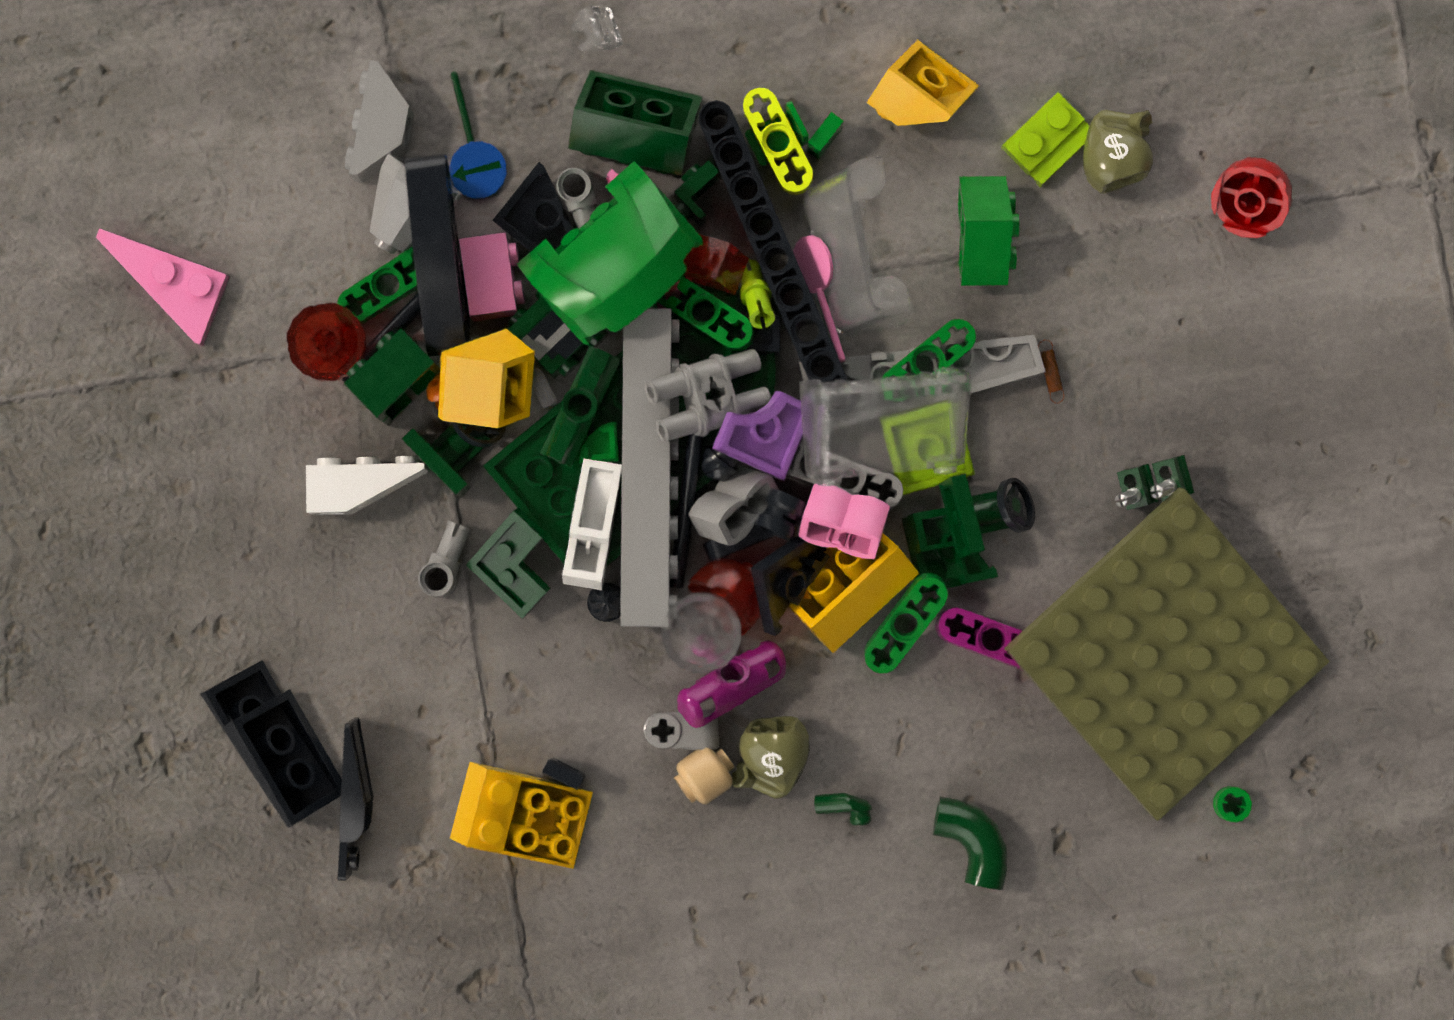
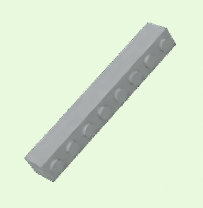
(647, 473)

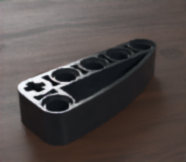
(437, 254)

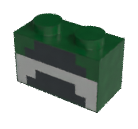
(557, 346)

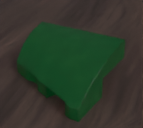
(934, 552)

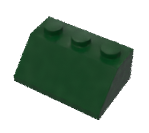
(634, 122)

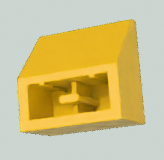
(487, 381)

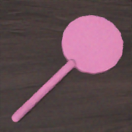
(817, 270)

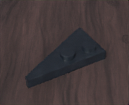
(535, 212)

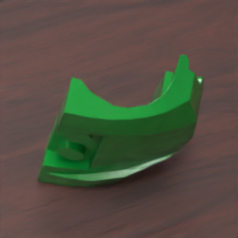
(616, 260)

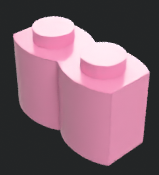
(844, 521)

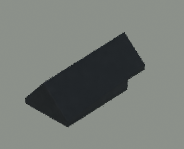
(275, 742)

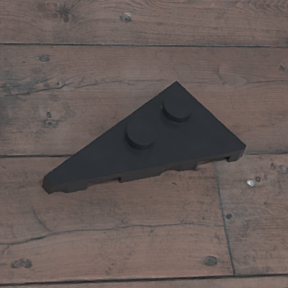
(784, 579)

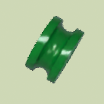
(1235, 792)

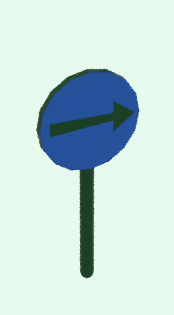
(477, 166)

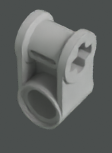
(683, 734)

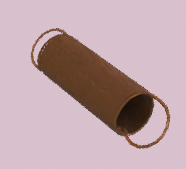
(1052, 373)

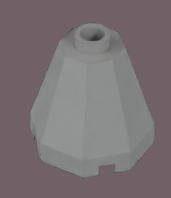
(391, 211)

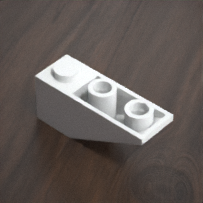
(351, 487)

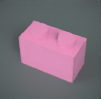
(490, 276)

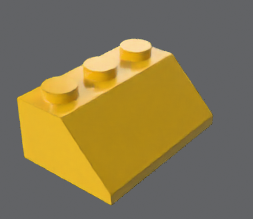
(852, 591)

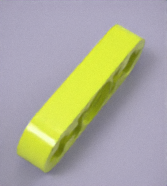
(755, 120)

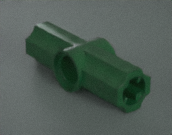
(591, 383)

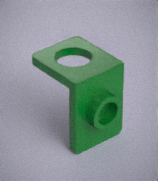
(778, 140)

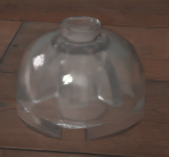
(701, 632)

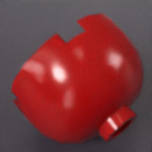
(1252, 197)

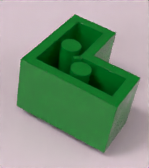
(986, 230)

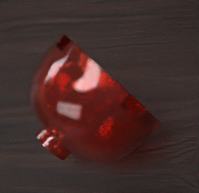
(326, 341)
(733, 583)

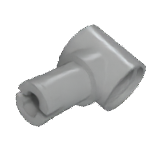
(582, 205)
(446, 559)

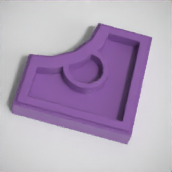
(764, 437)

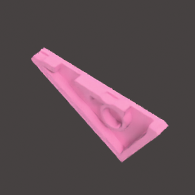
(179, 286)

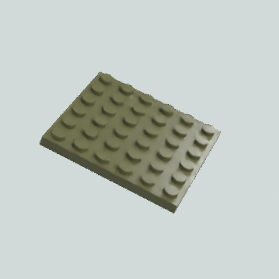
(1167, 654)

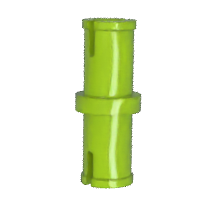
(756, 296)

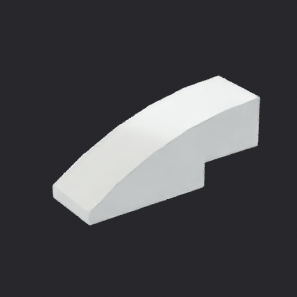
(592, 524)

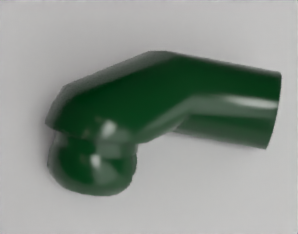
(844, 803)

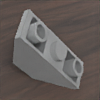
(380, 125)

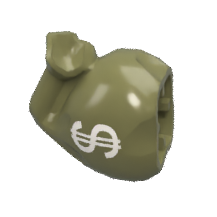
(1116, 150)
(772, 755)

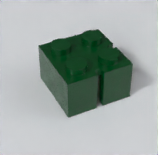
(389, 374)

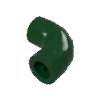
(980, 838)

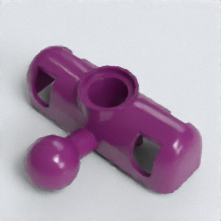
(751, 679)

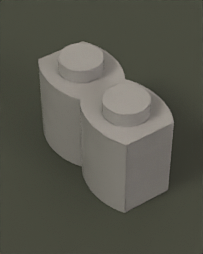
(733, 506)

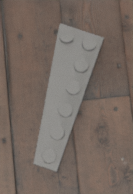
(989, 363)

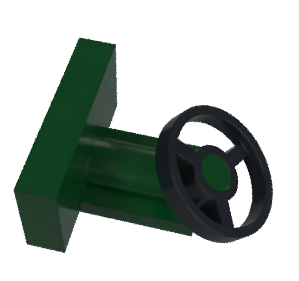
(453, 451)
(984, 512)

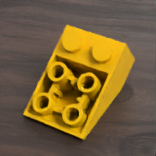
(520, 815)

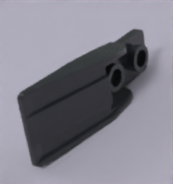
(355, 798)

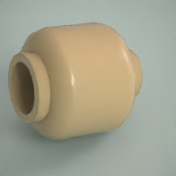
(704, 775)

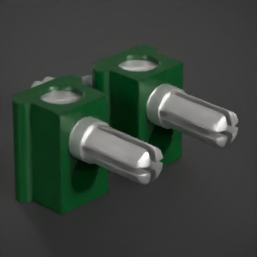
(1145, 491)

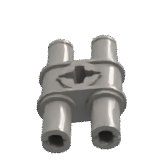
(694, 381)

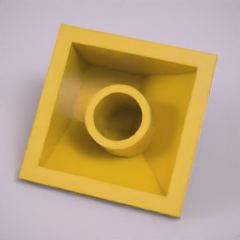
(921, 88)

